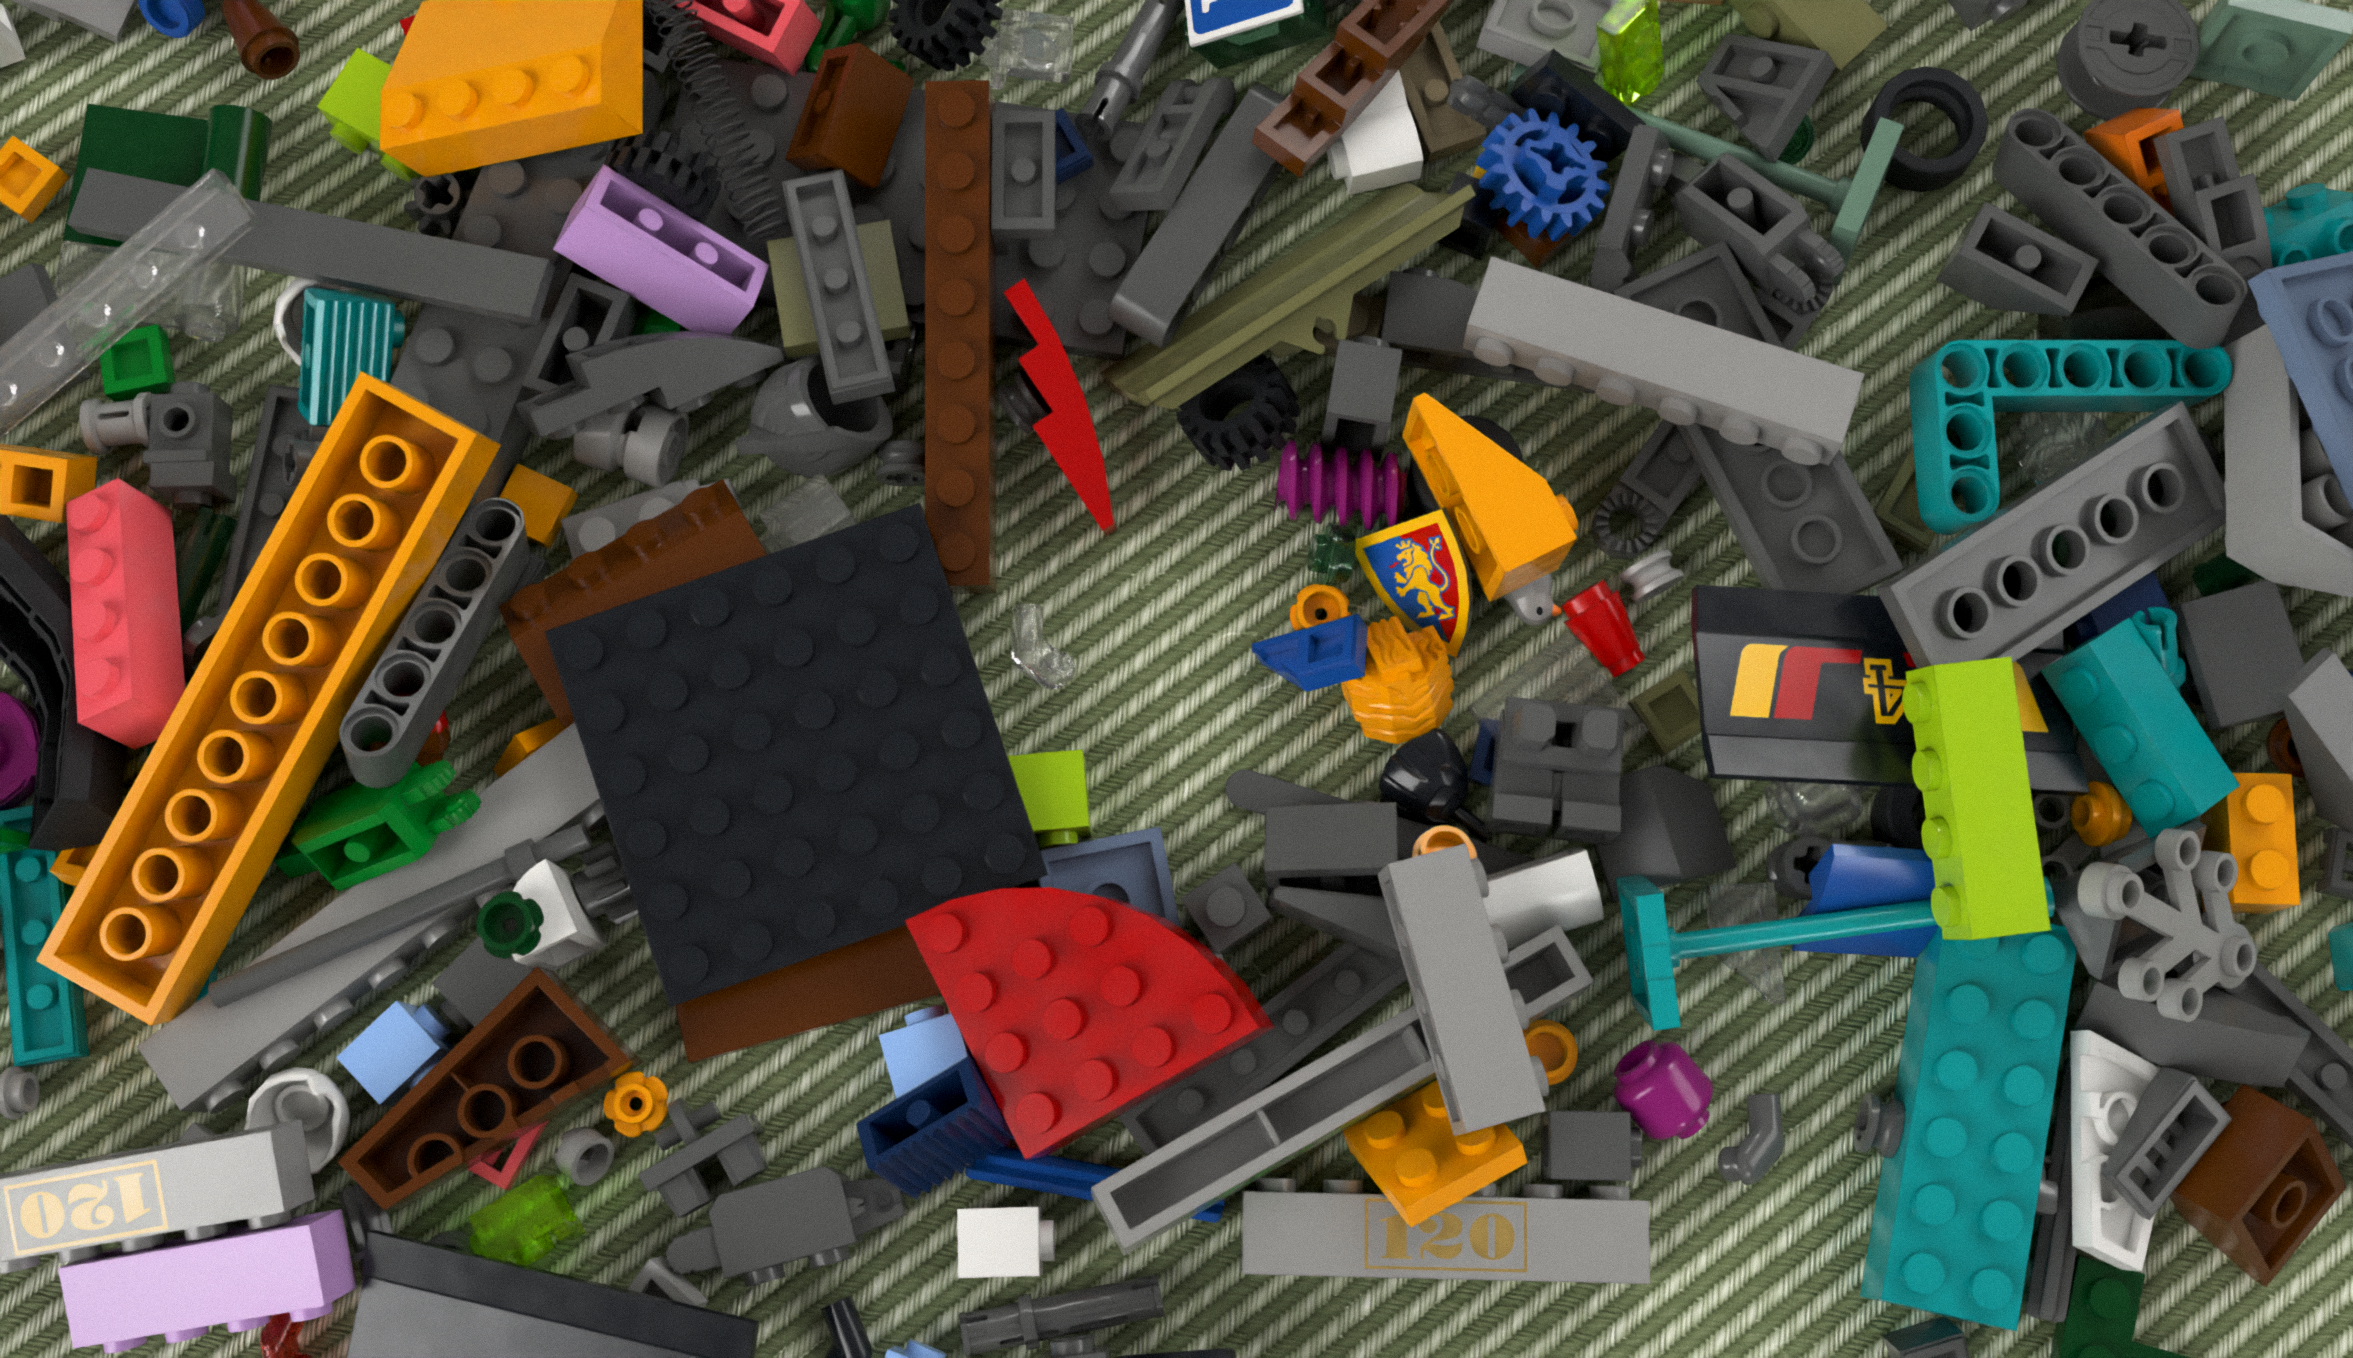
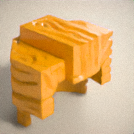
(1403, 683)

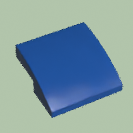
(1870, 877)

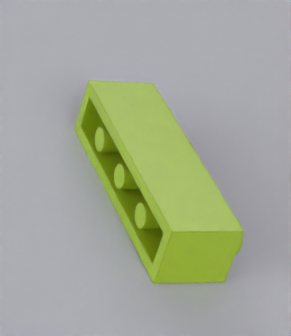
(1976, 800)

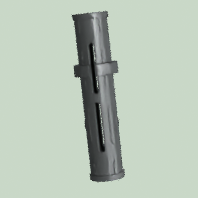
(1120, 80)
(1060, 1315)

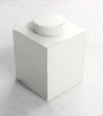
(1003, 1242)

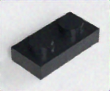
(1562, 88)

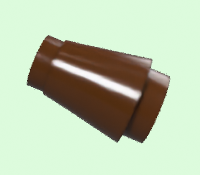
(261, 39)

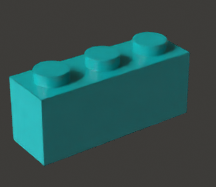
(2140, 728)

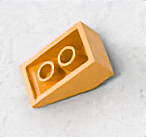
(1498, 505)

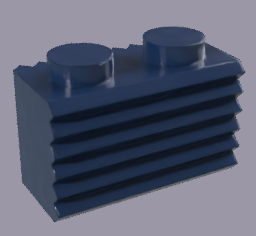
(934, 1130)

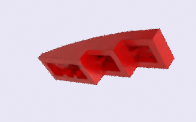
(1070, 427)

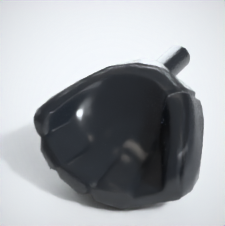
(1430, 783)

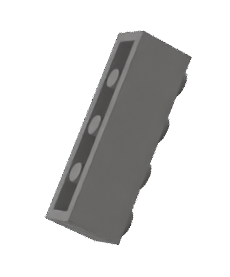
(1462, 989)

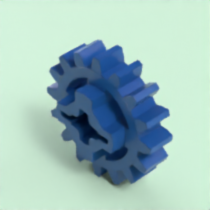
(1539, 169)

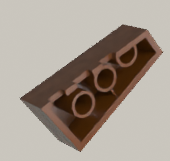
(517, 1064)

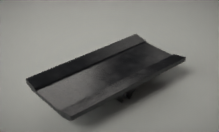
(468, 1305)

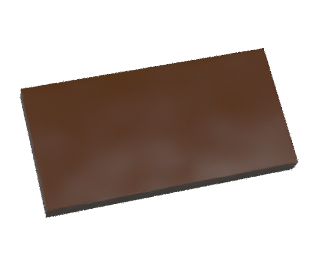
(808, 996)

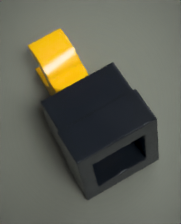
(1477, 217)

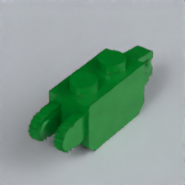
(375, 830)

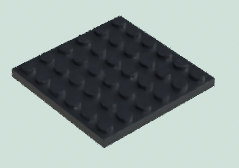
(795, 753)

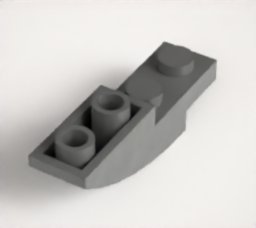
(2218, 206)
(670, 365)

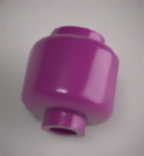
(1663, 1090)

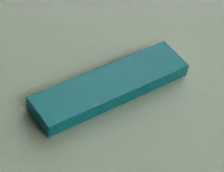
(43, 1005)

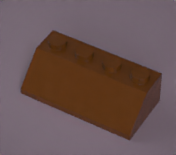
(677, 546)

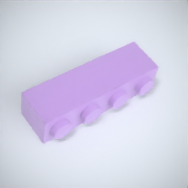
(208, 1282)

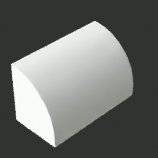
(1544, 894)
(567, 927)

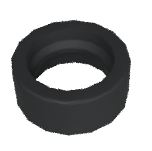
(1947, 93)

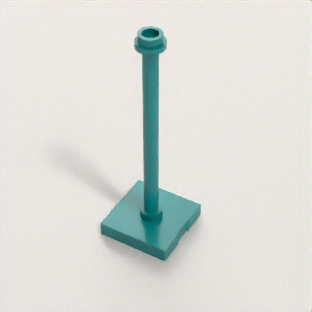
(1656, 949)

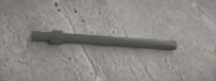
(511, 867)

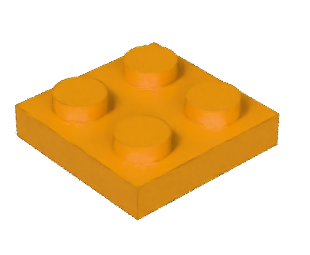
(1421, 1162)

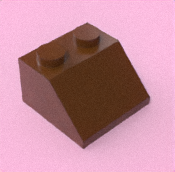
(2260, 1184)

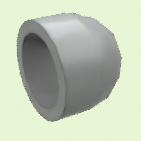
(583, 1169)

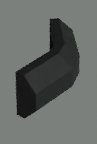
(77, 767)

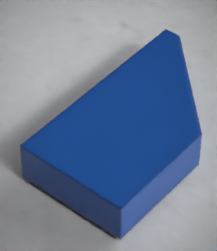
(1317, 654)

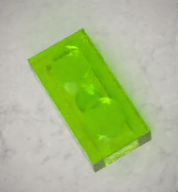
(1630, 49)

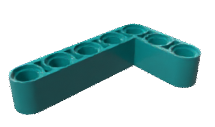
(2039, 388)

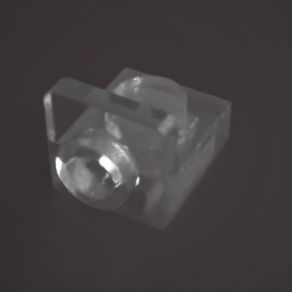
(1029, 47)

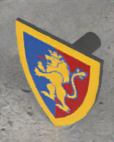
(1422, 575)

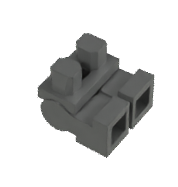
(1558, 764)

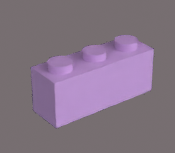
(660, 255)

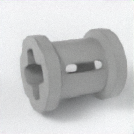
(115, 423)

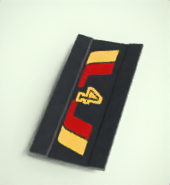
(1817, 687)

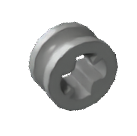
(1651, 576)

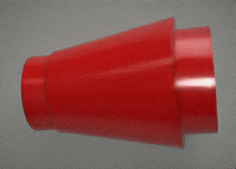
(1604, 627)

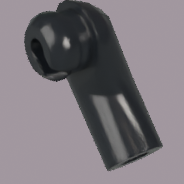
(846, 1330)

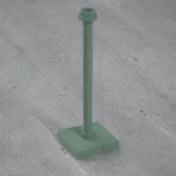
(2269, 44)
(1846, 198)

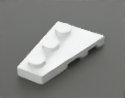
(2104, 1095)

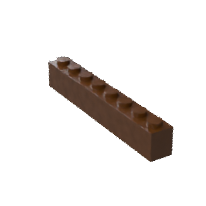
(960, 333)

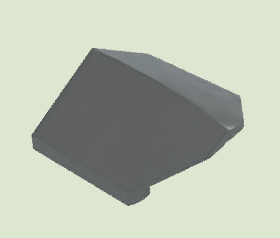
(1666, 831)

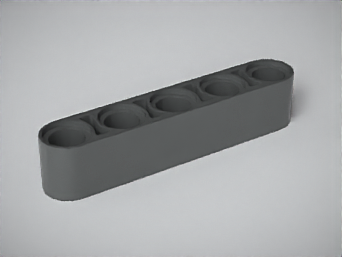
(2115, 221)
(1199, 227)
(436, 667)

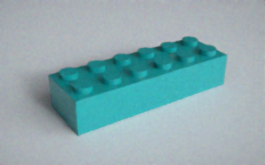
(1976, 1125)

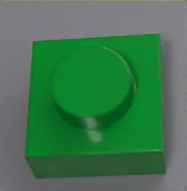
(138, 364)

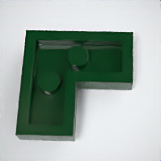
(2103, 1315)

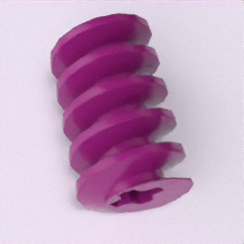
(1340, 485)

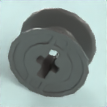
(2127, 55)

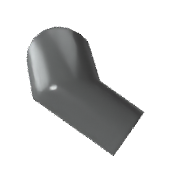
(1760, 1147)

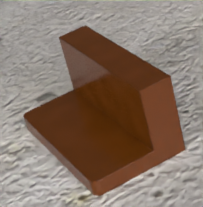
(851, 114)

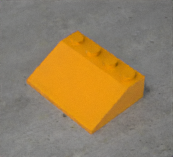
(512, 81)

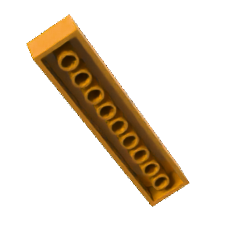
(268, 702)

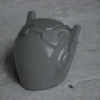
(805, 431)

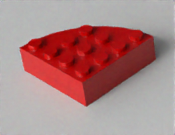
(1079, 1004)

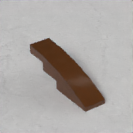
(1345, 79)

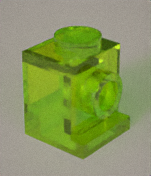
(525, 1221)

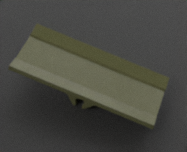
(1290, 297)

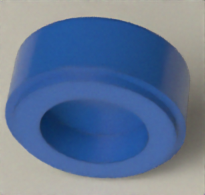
(173, 17)

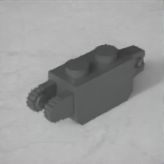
(1756, 219)
(785, 1221)

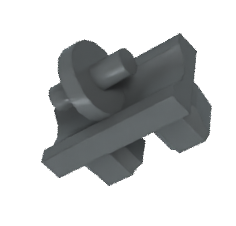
(678, 1174)

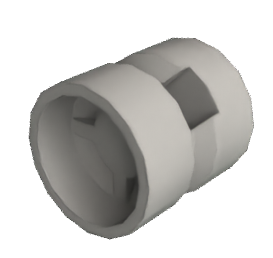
(641, 440)

